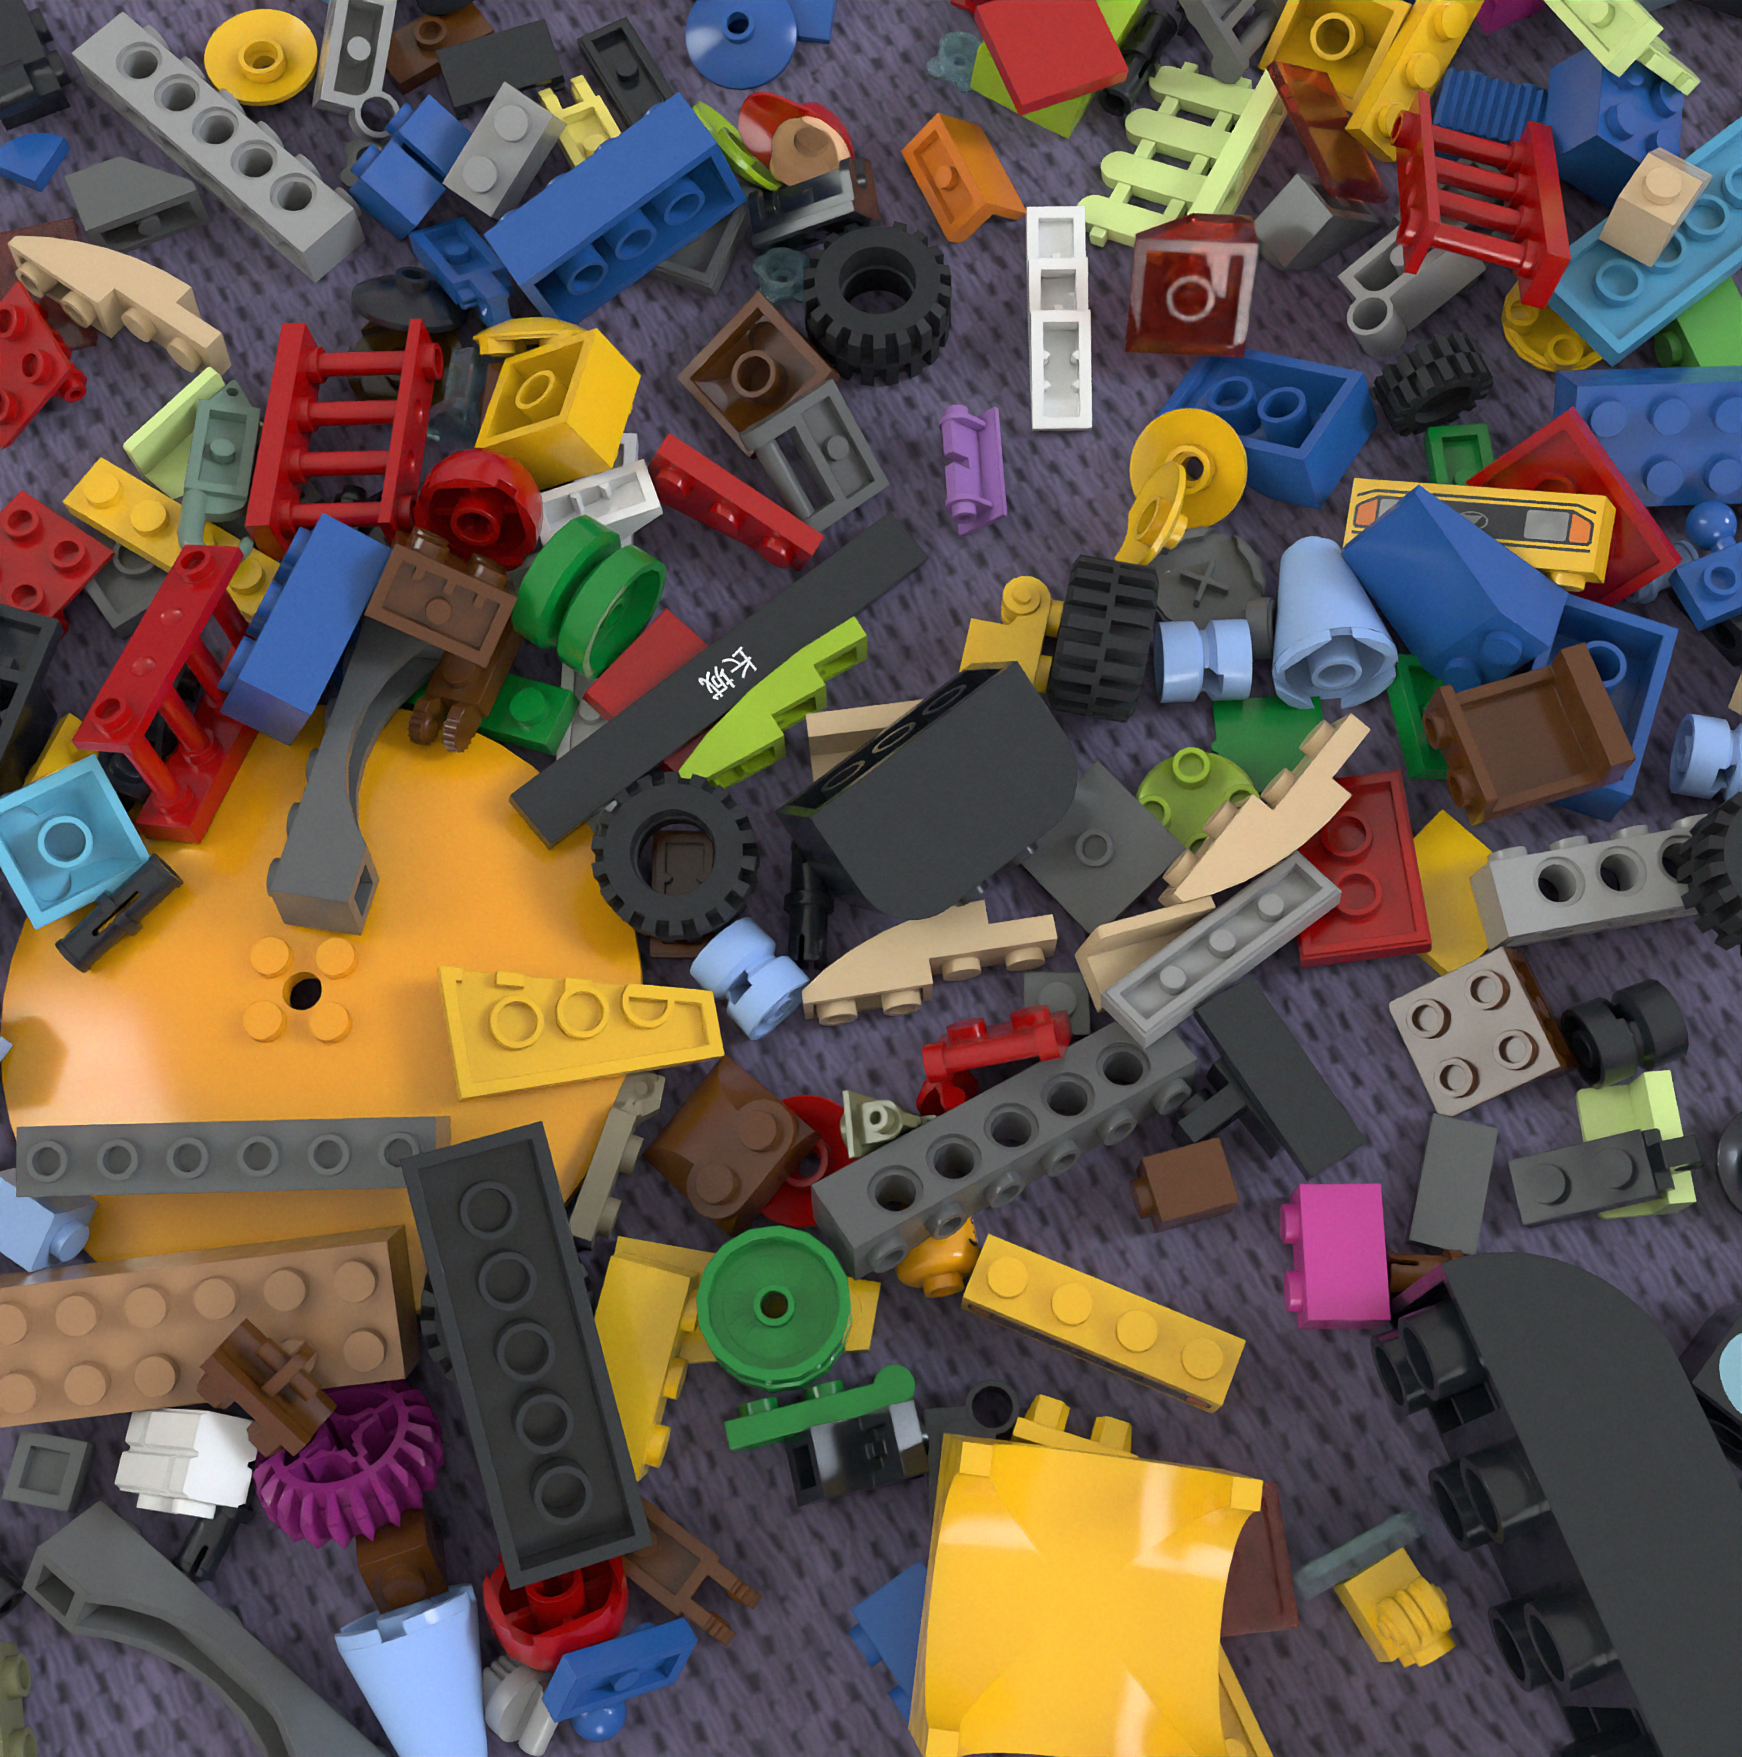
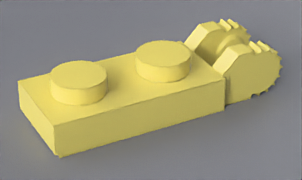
(587, 121)

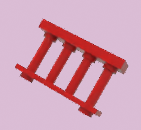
(1526, 183)
(295, 414)
(210, 743)

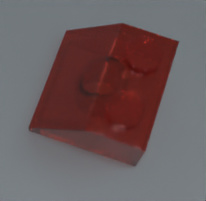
(1192, 286)

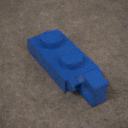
(465, 268)

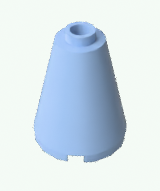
(1327, 630)
(423, 1673)

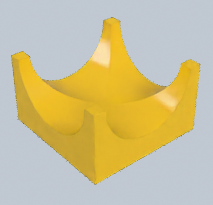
(1074, 1603)

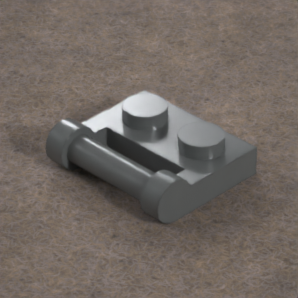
(1215, 23)
(829, 447)

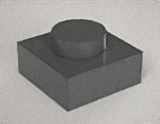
(1060, 993)
(49, 1471)

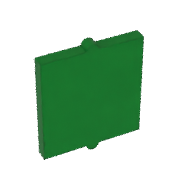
(1262, 734)

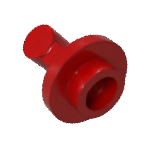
(946, 1095)

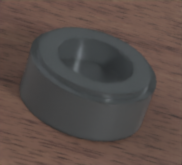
(1261, 621)

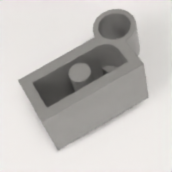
(355, 62)
(1398, 300)

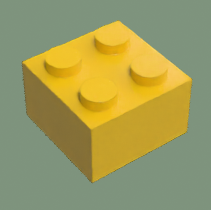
(561, 408)

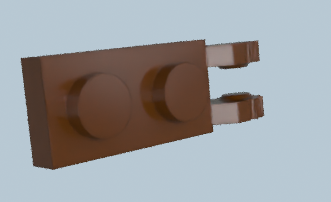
(465, 691)
(677, 1569)

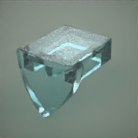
(459, 413)

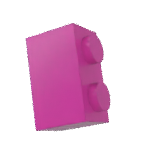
(1336, 1256)

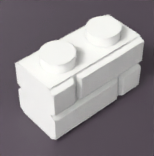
(186, 1461)

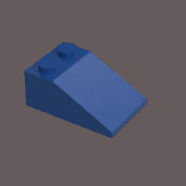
(1292, 415)
(1454, 592)

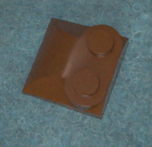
(754, 368)
(731, 1146)

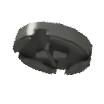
(1207, 578)

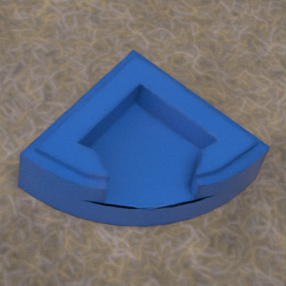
(32, 158)

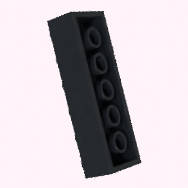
(526, 1354)

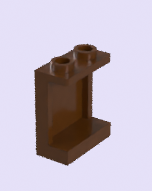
(1528, 737)

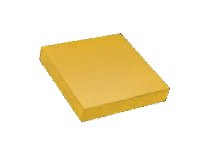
(1446, 861)

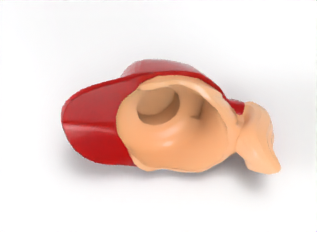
(793, 137)

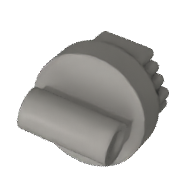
(515, 1704)

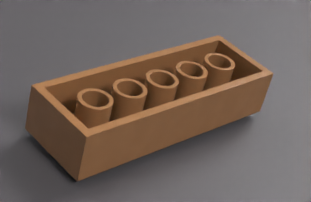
(143, 1326)

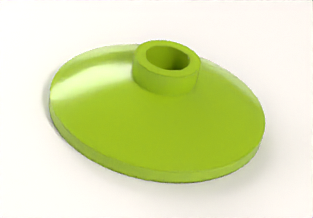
(737, 155)

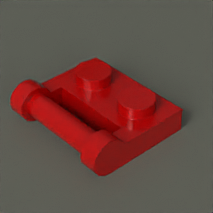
(974, 1045)

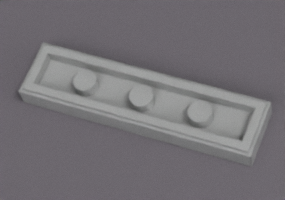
(1220, 949)

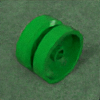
(588, 596)
(745, 1280)

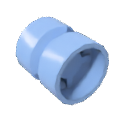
(1202, 660)
(1706, 758)
(746, 957)

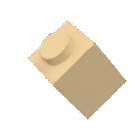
(1653, 205)

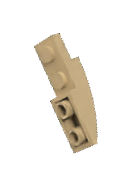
(120, 291)
(1258, 835)
(899, 963)

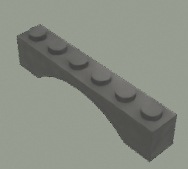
(326, 866)
(116, 1586)

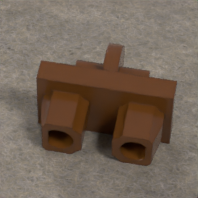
(268, 1387)

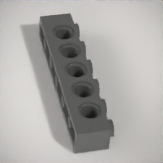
(967, 1141)
(222, 1155)

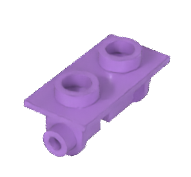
(977, 474)

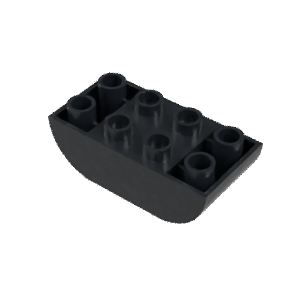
(1592, 1491)

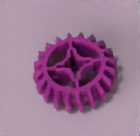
(357, 1468)

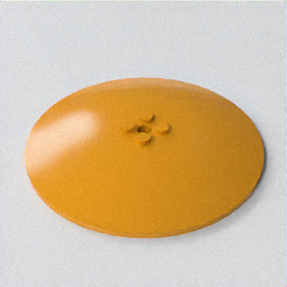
(200, 1012)

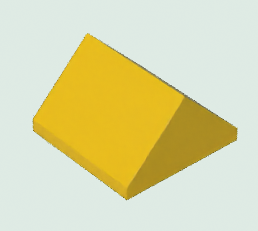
(1337, 38)

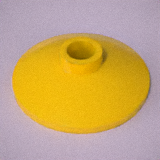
(260, 40)
(1197, 434)
(1156, 516)

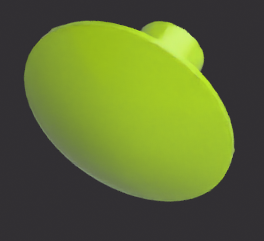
(1189, 789)

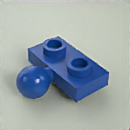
(1713, 584)
(597, 1680)

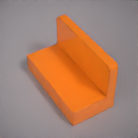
(960, 176)

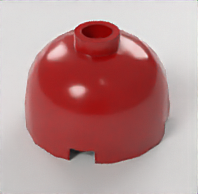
(482, 506)
(558, 1613)

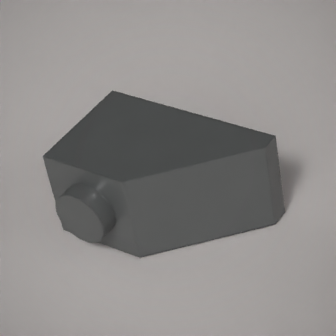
(133, 204)
(1309, 226)

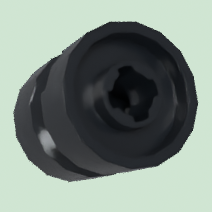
(1633, 1030)

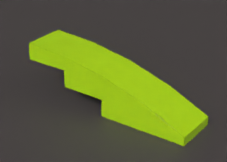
(752, 731)

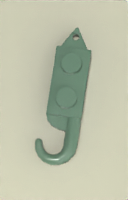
(219, 465)

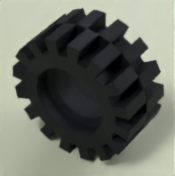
(1433, 383)

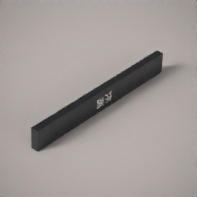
(714, 681)

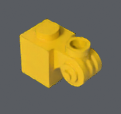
(1027, 618)
(1398, 1611)

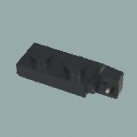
(1601, 1174)

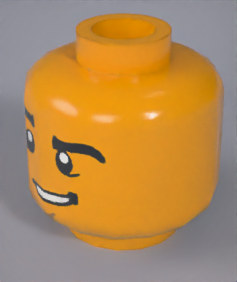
(941, 1264)

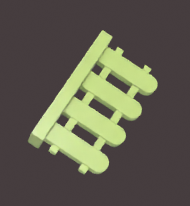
(1620, 34)
(1230, 155)

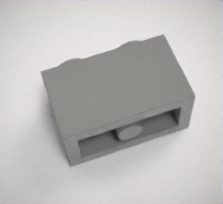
(504, 152)

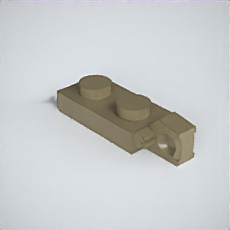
(615, 1153)

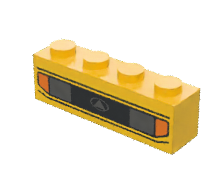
(1552, 531)
(1103, 1324)

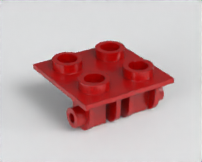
(31, 364)
(44, 558)

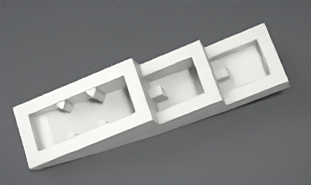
(1058, 319)
(616, 498)

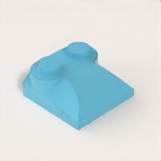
(66, 841)

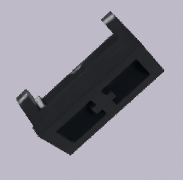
(480, 66)
(814, 208)

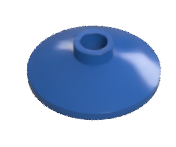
(744, 58)

